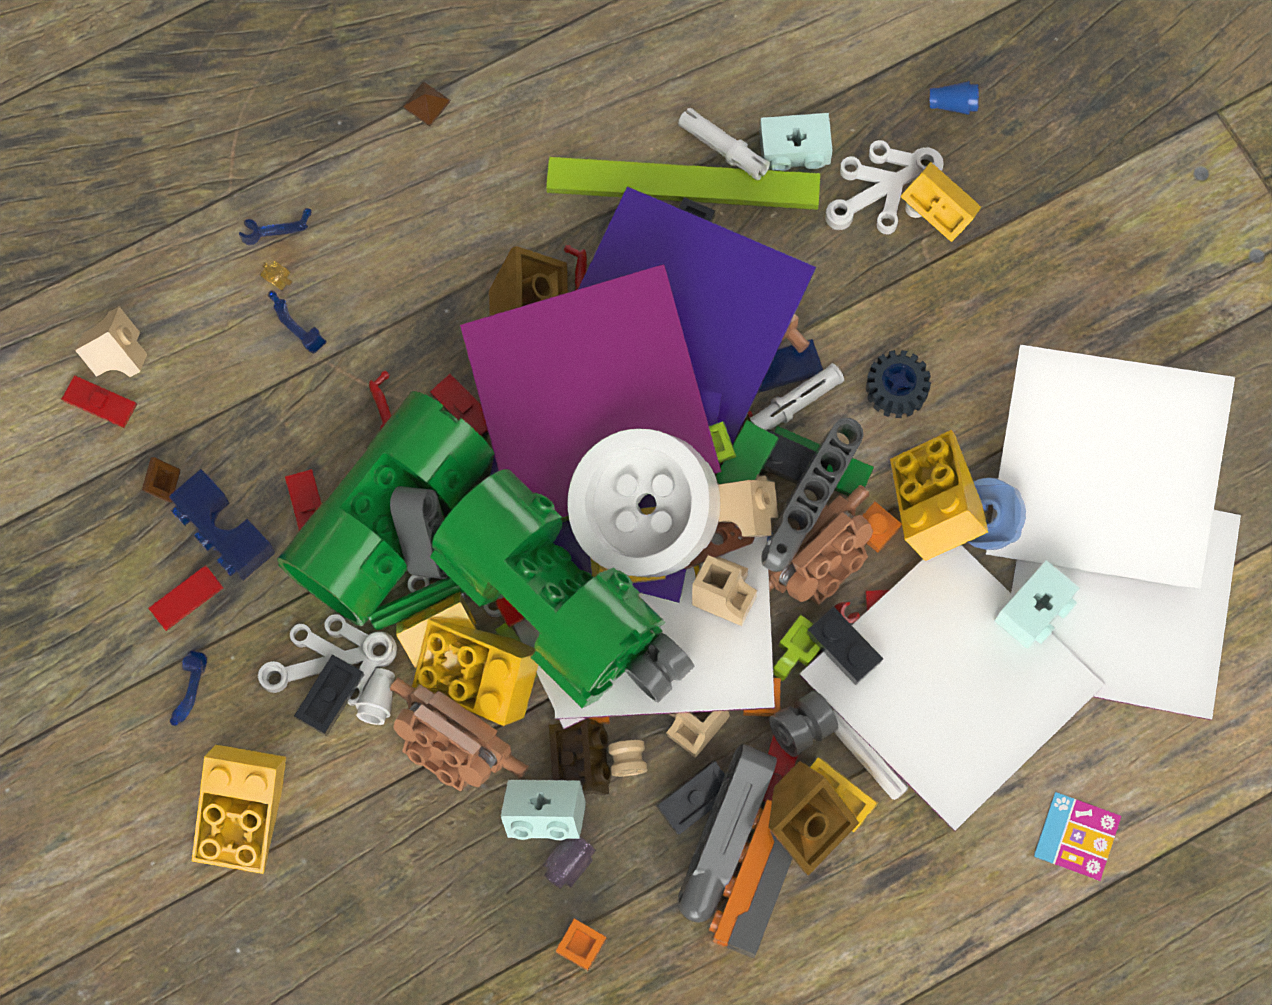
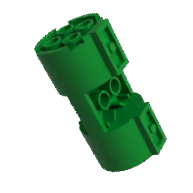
(350, 544)
(504, 546)

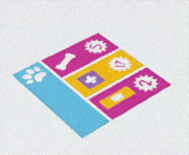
(1077, 836)

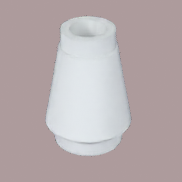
(376, 698)

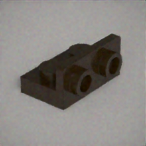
(581, 755)

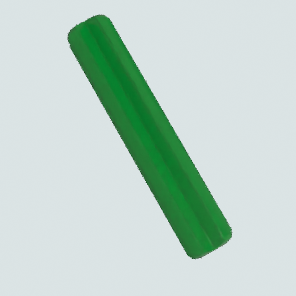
(413, 603)

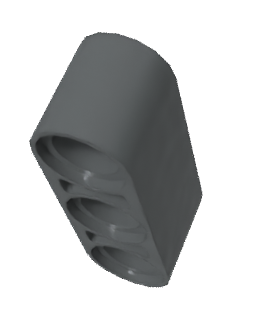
(416, 520)

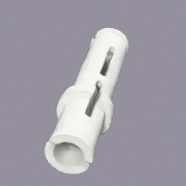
(733, 150)
(827, 379)

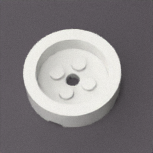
(613, 482)

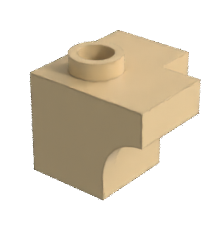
(112, 345)
(749, 506)
(723, 590)
(696, 729)

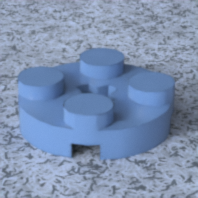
(1010, 514)

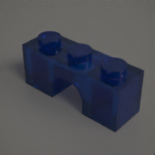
(240, 548)

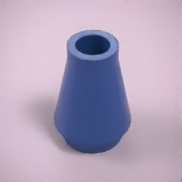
(956, 98)

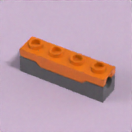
(753, 890)

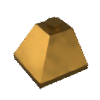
(526, 279)
(809, 816)

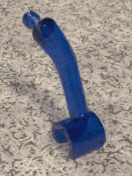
(271, 230)
(311, 340)
(196, 664)

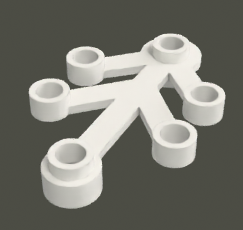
(887, 184)
(362, 654)

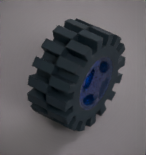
(901, 372)

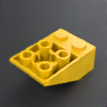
(937, 497)
(477, 670)
(237, 808)

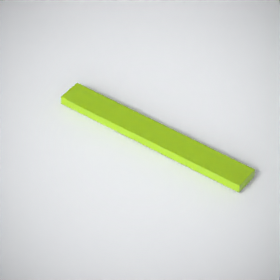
(680, 181)

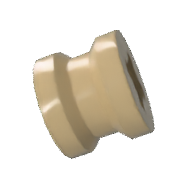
(627, 758)

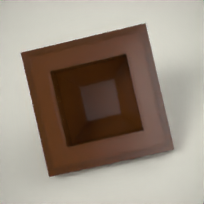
(426, 104)
(161, 479)

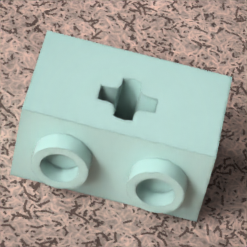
(810, 132)
(1044, 587)
(543, 809)

